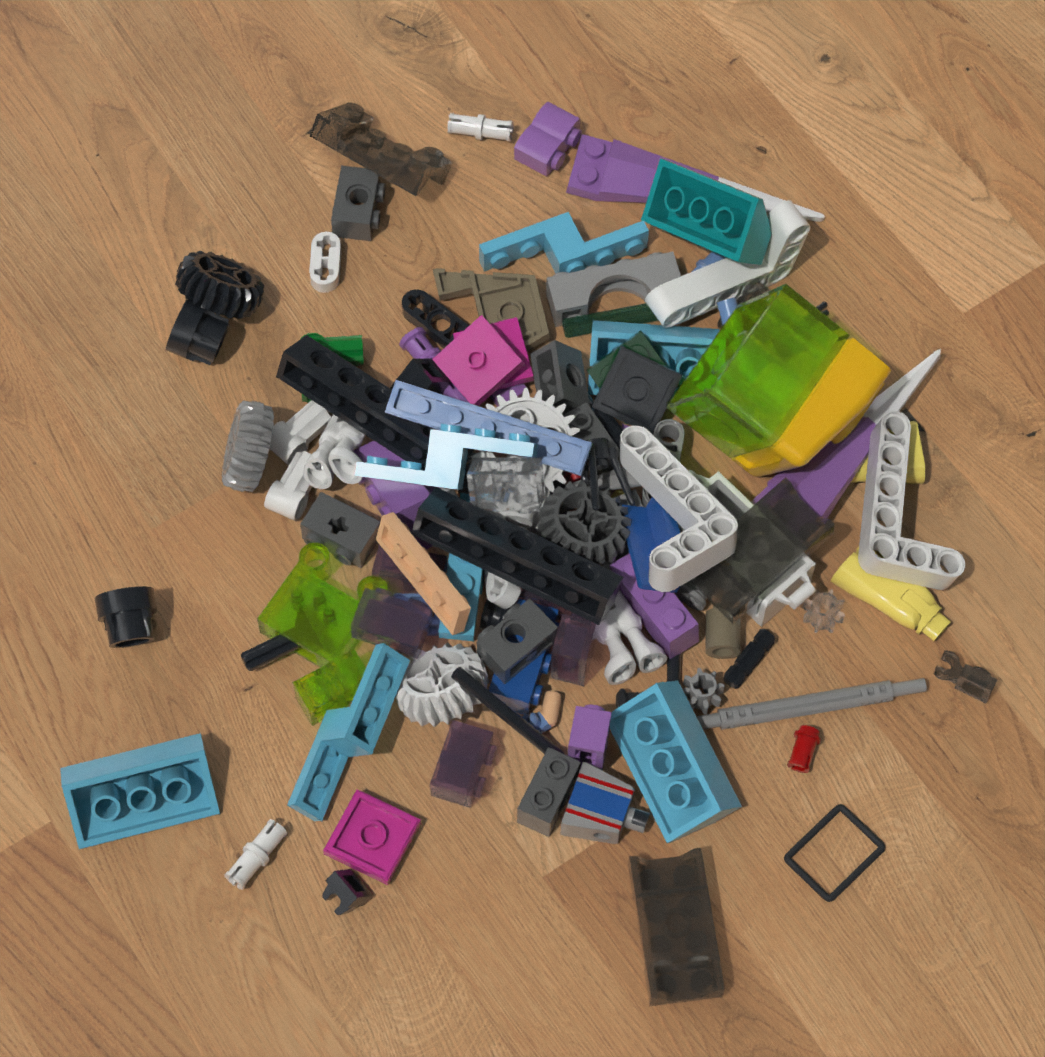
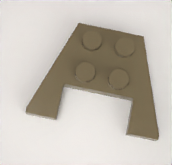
(499, 299)

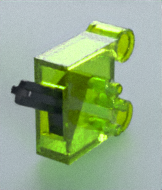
(308, 614)

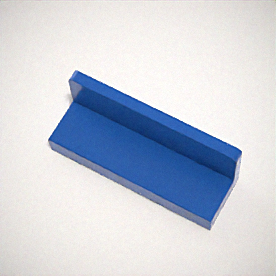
(648, 529)

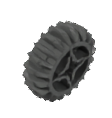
(572, 534)

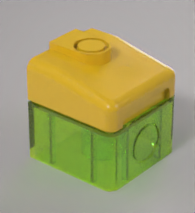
(778, 384)

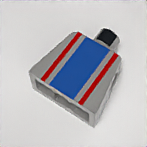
(601, 808)

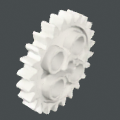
(541, 414)

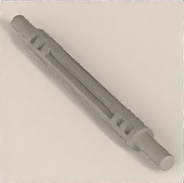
(810, 704)

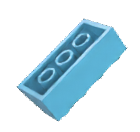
(676, 345)
(672, 761)
(139, 791)

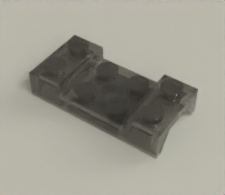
(349, 133)
(768, 543)
(676, 928)

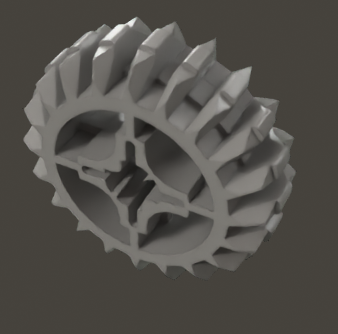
(247, 446)

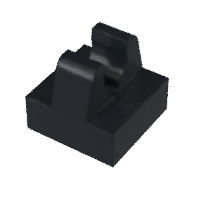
(348, 888)

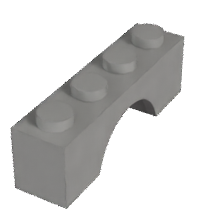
(576, 291)

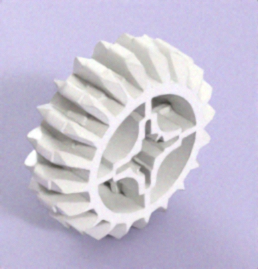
(430, 692)

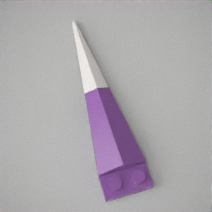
(626, 174)
(833, 468)

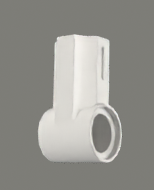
(298, 431)
(290, 494)

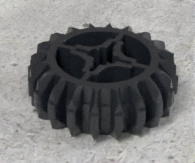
(219, 284)

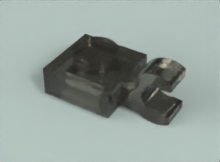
(969, 680)

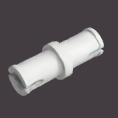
(480, 127)
(255, 854)

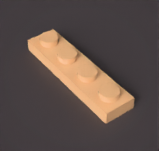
(423, 573)

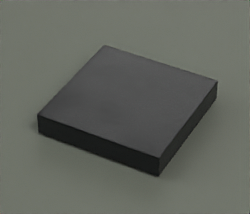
(636, 389)

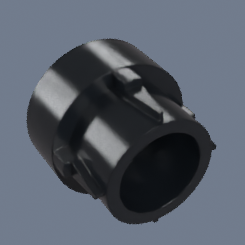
(197, 334)
(127, 615)

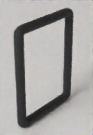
(860, 869)

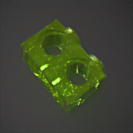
(329, 686)

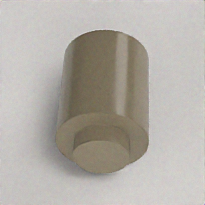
(721, 635)

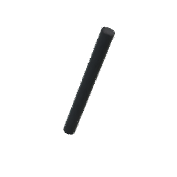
(503, 711)

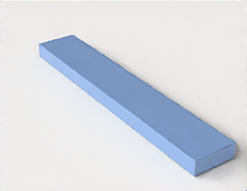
(434, 409)

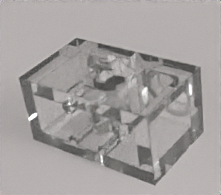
(506, 484)

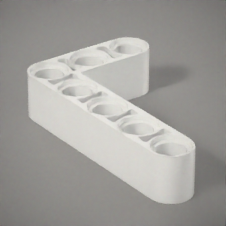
(726, 279)
(890, 510)
(708, 525)

